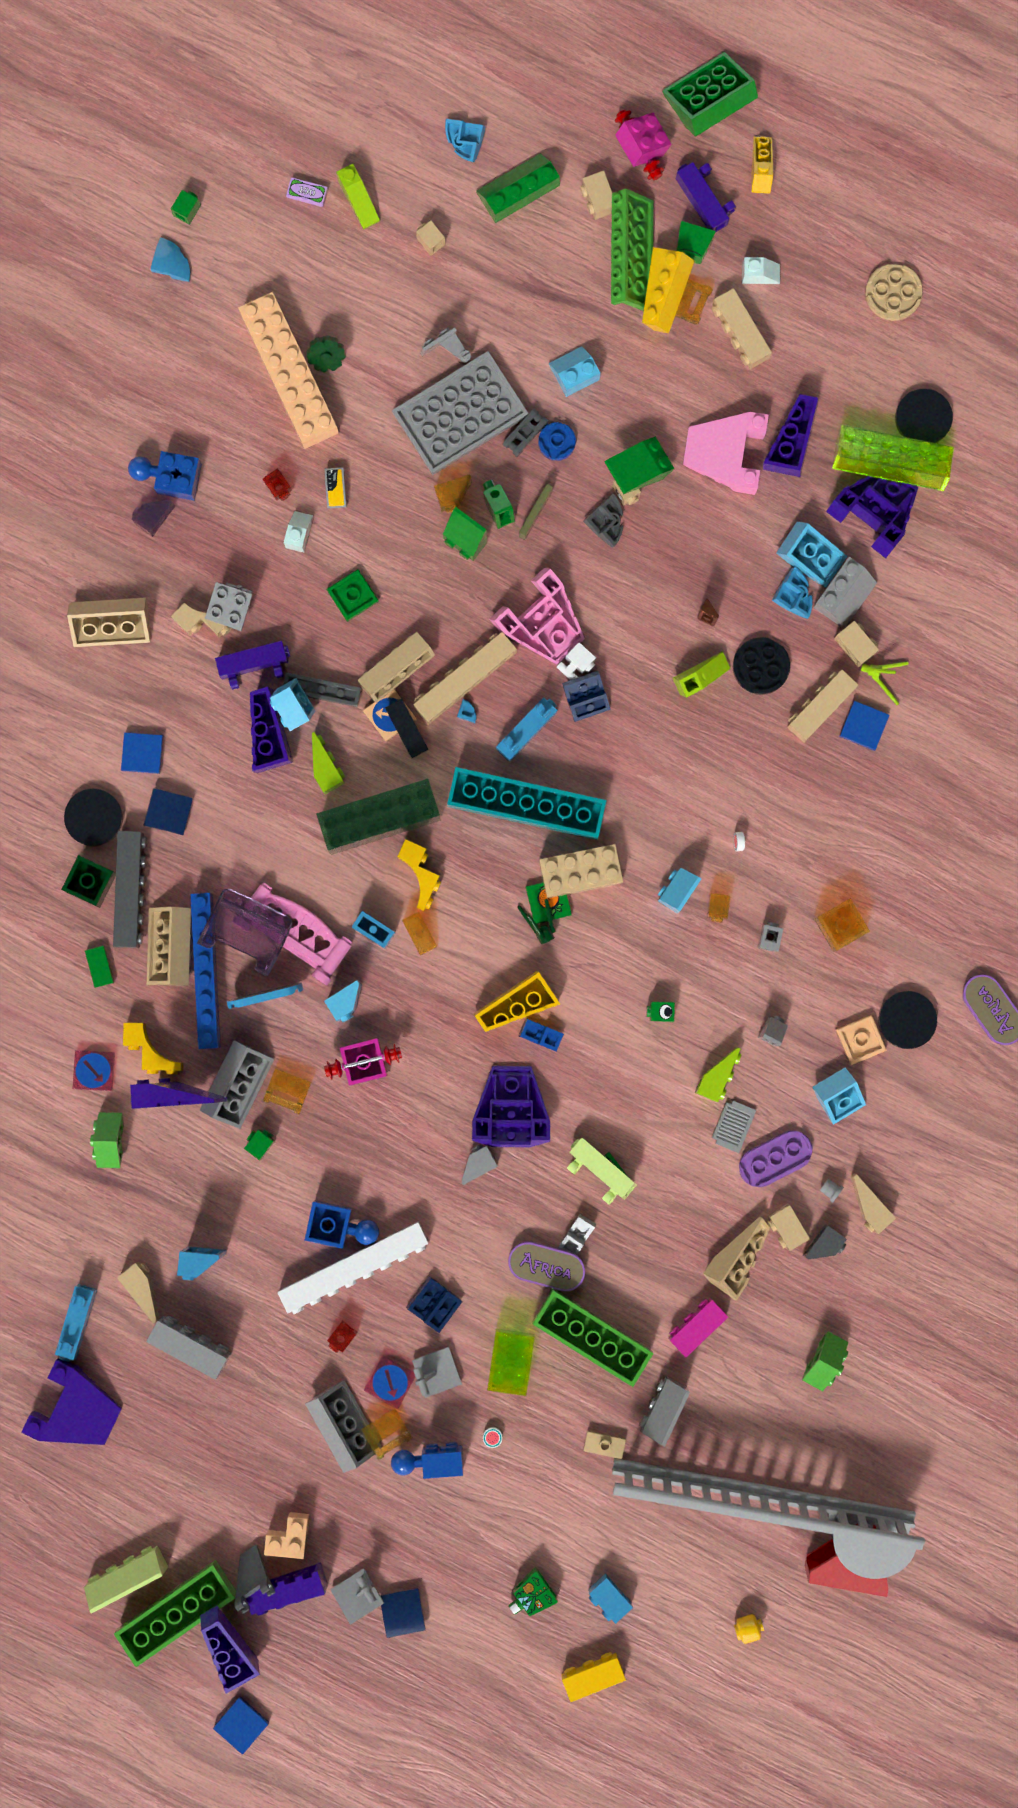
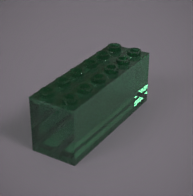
(378, 817)

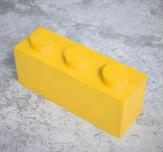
(593, 1676)

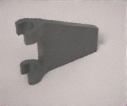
(251, 1578)

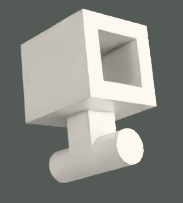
(580, 660)

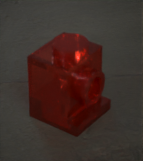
(275, 479)
(342, 1330)

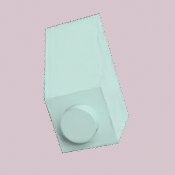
(760, 271)
(298, 531)

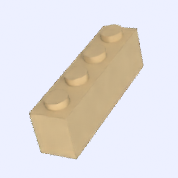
(741, 329)
(396, 667)
(822, 706)

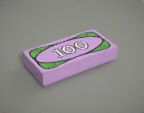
(307, 192)

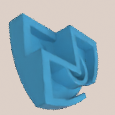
(465, 138)
(170, 261)
(794, 595)

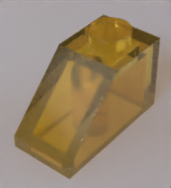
(452, 492)
(419, 933)

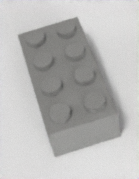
(189, 1347)

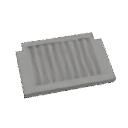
(733, 1126)

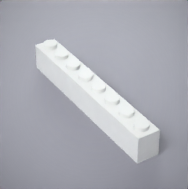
(353, 1267)

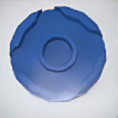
(556, 441)

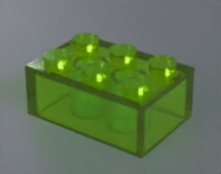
(510, 1362)

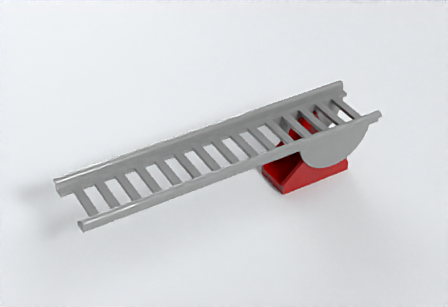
(866, 1541)

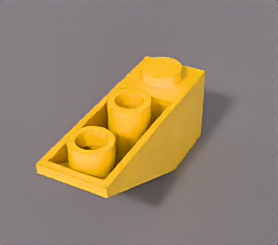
(762, 165)

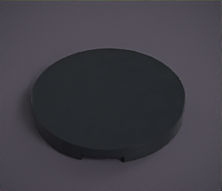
(924, 416)
(761, 666)
(93, 817)
(907, 1020)

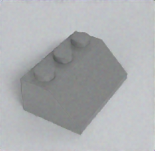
(846, 593)
(664, 1410)

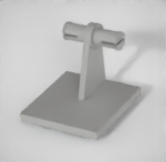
(450, 342)
(229, 605)
(436, 1372)
(357, 1596)

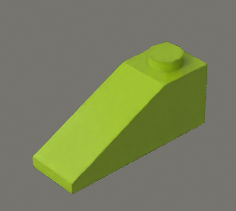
(357, 196)

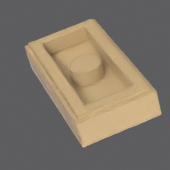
(604, 1444)

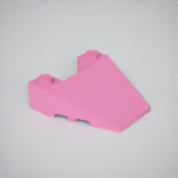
(719, 446)
(547, 624)

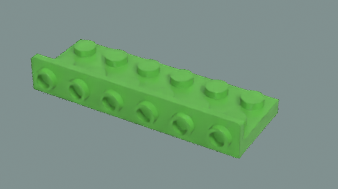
(631, 247)

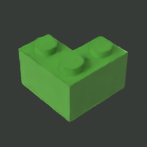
(107, 1140)
(826, 1362)

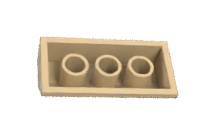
(109, 622)
(168, 946)

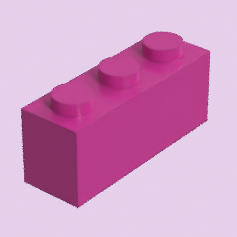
(697, 1327)

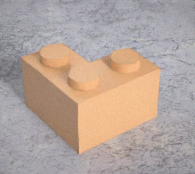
(289, 1543)

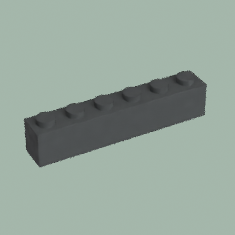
(129, 889)

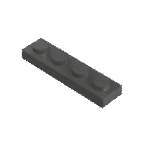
(327, 690)

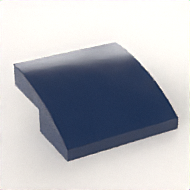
(586, 696)
(168, 811)
(434, 1304)
(402, 1613)

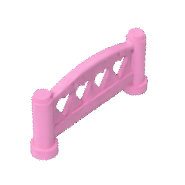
(324, 961)

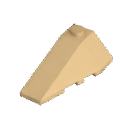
(731, 1266)

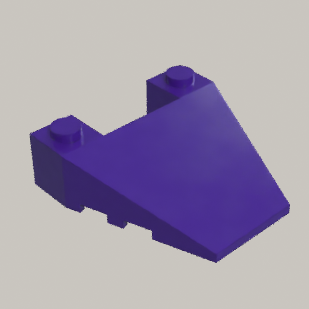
(881, 505)
(169, 1094)
(81, 1414)

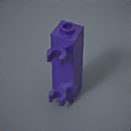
(701, 196)
(252, 660)

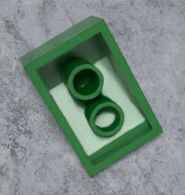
(640, 465)
(465, 535)

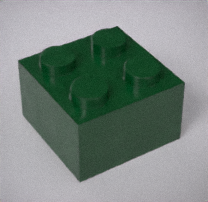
(89, 881)

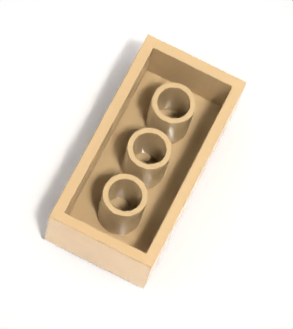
(580, 871)

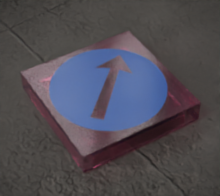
(93, 1070)
(390, 1382)

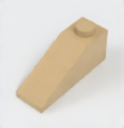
(871, 1208)
(140, 1287)

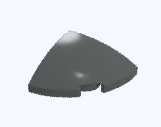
(606, 520)

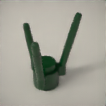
(543, 933)

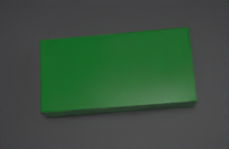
(99, 966)

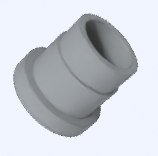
(831, 1190)

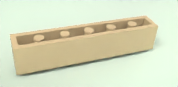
(465, 677)

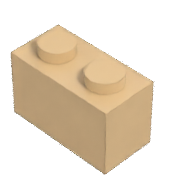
(598, 194)
(857, 643)
(788, 1227)

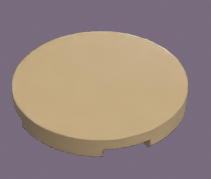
(893, 292)

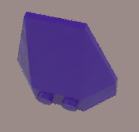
(511, 1110)

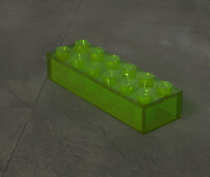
(893, 457)

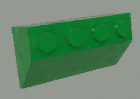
(519, 187)

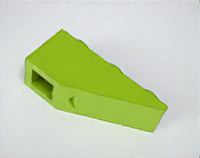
(701, 675)
(324, 770)
(715, 1079)

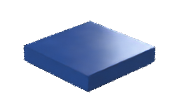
(864, 725)
(142, 753)
(241, 1725)

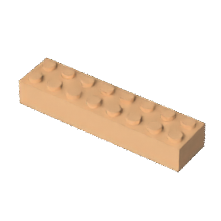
(288, 370)

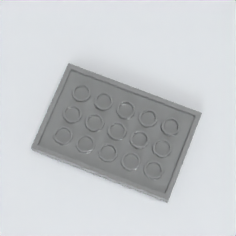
(460, 413)

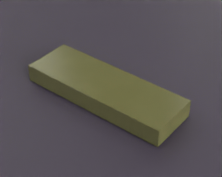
(535, 512)

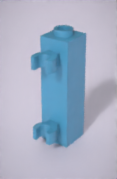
(527, 729)
(75, 1322)

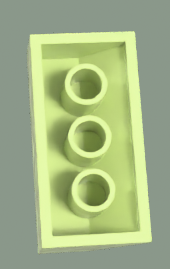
(125, 1578)

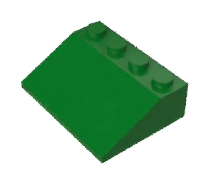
(711, 93)

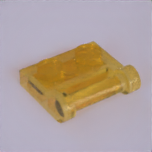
(687, 298)
(290, 1085)
(382, 1428)

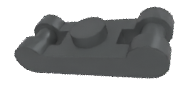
(525, 432)

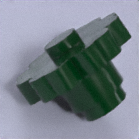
(325, 353)

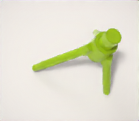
(876, 670)

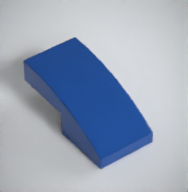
(541, 1035)

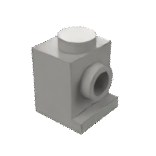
(774, 944)

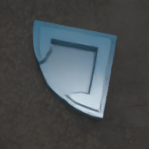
(467, 712)

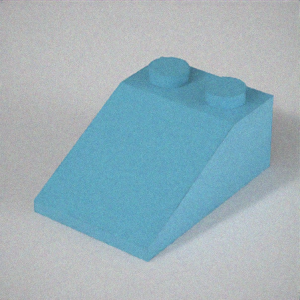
(811, 553)

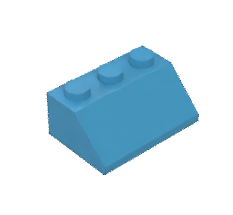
(196, 1260)

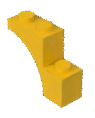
(429, 882)
(135, 1036)

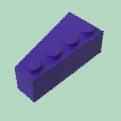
(791, 445)
(269, 738)
(290, 1589)
(229, 1651)

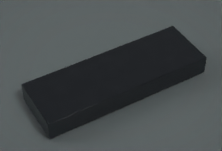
(406, 728)

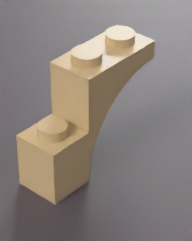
(191, 621)

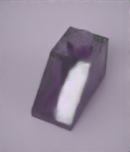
(152, 515)

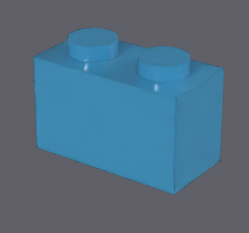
(373, 930)
(610, 1599)

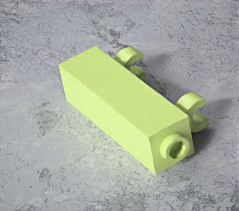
(602, 1168)

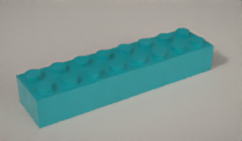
(526, 803)

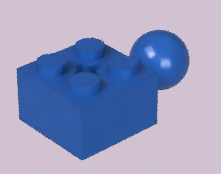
(169, 465)
(365, 1232)
(435, 1461)

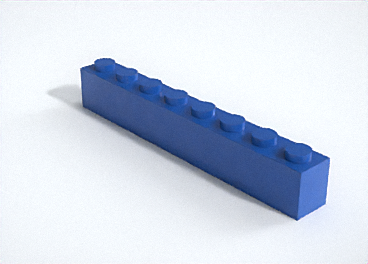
(205, 975)

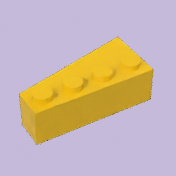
(665, 287)
(521, 1000)

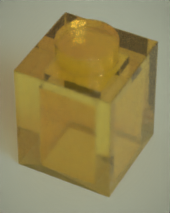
(718, 907)

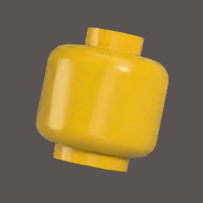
(748, 1629)

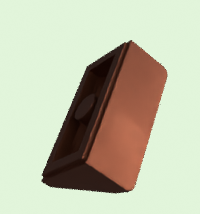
(708, 613)

